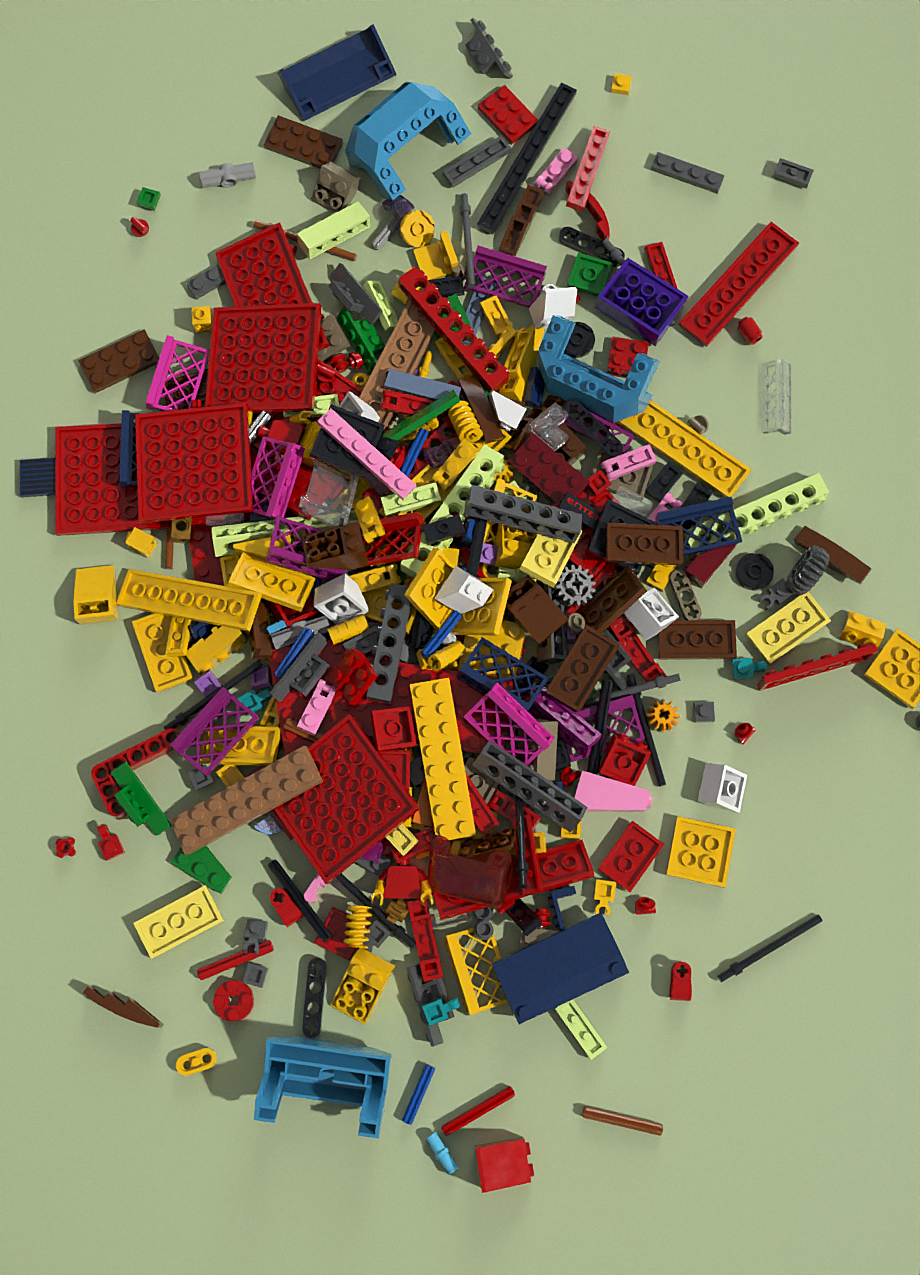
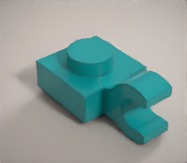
(744, 668)
(253, 700)
(437, 1010)

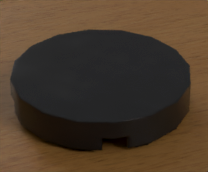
(580, 341)
(754, 571)

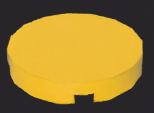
(417, 228)

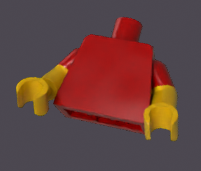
(285, 429)
(402, 883)

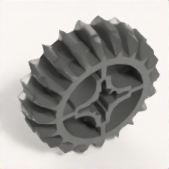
(808, 570)

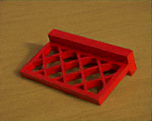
(397, 525)

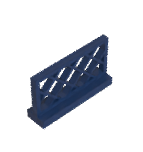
(127, 452)
(699, 511)
(484, 685)

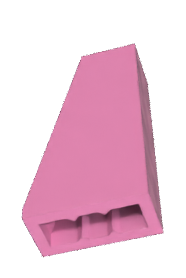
(609, 795)

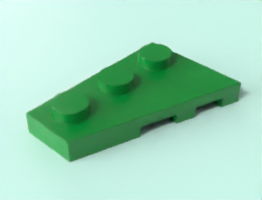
(204, 867)

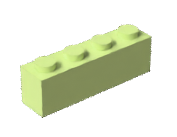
(333, 230)

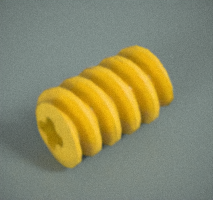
(465, 422)
(357, 926)

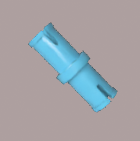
(442, 1153)

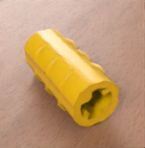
(348, 629)
(446, 656)

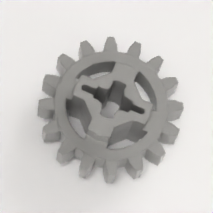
(578, 578)

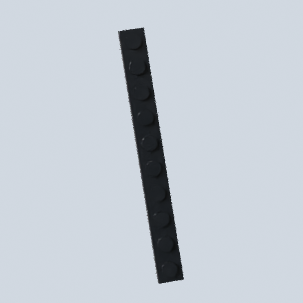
(526, 158)

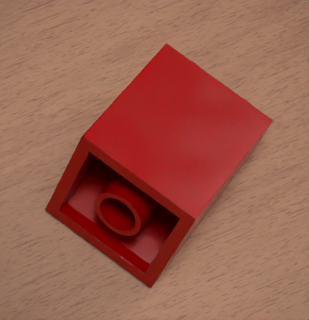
(504, 1164)

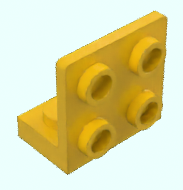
(437, 258)

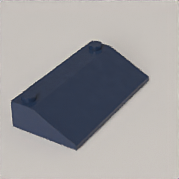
(337, 73)
(560, 968)

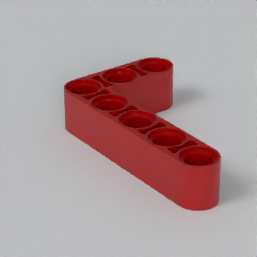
(127, 756)

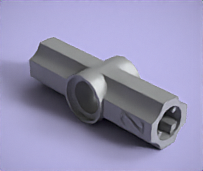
(227, 175)
(288, 636)

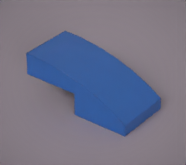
(467, 538)

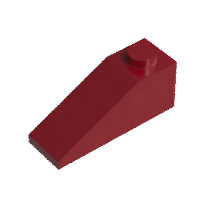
(706, 564)

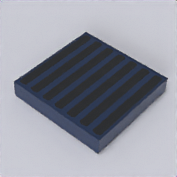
(37, 477)

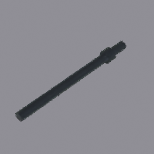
(182, 718)
(647, 732)
(521, 866)
(398, 931)
(737, 968)

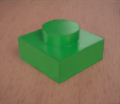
(148, 198)

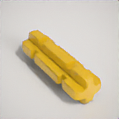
(432, 424)

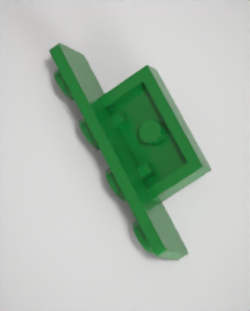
(362, 338)
(138, 801)

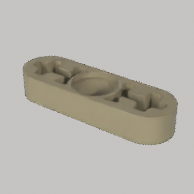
(675, 585)

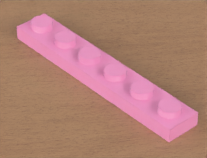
(366, 454)

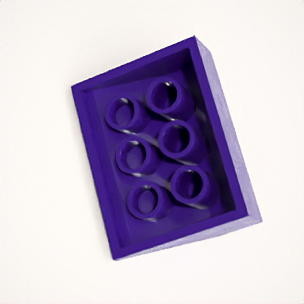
(641, 301)

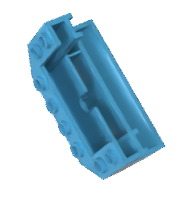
(394, 125)
(589, 386)
(324, 1073)

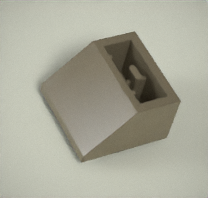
(335, 187)

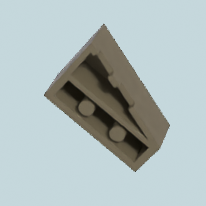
(546, 761)

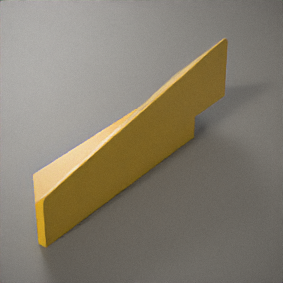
(520, 359)

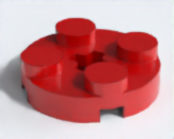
(245, 1000)

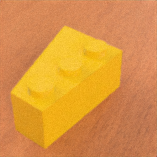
(215, 648)

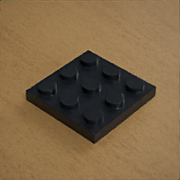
(331, 452)
(614, 513)

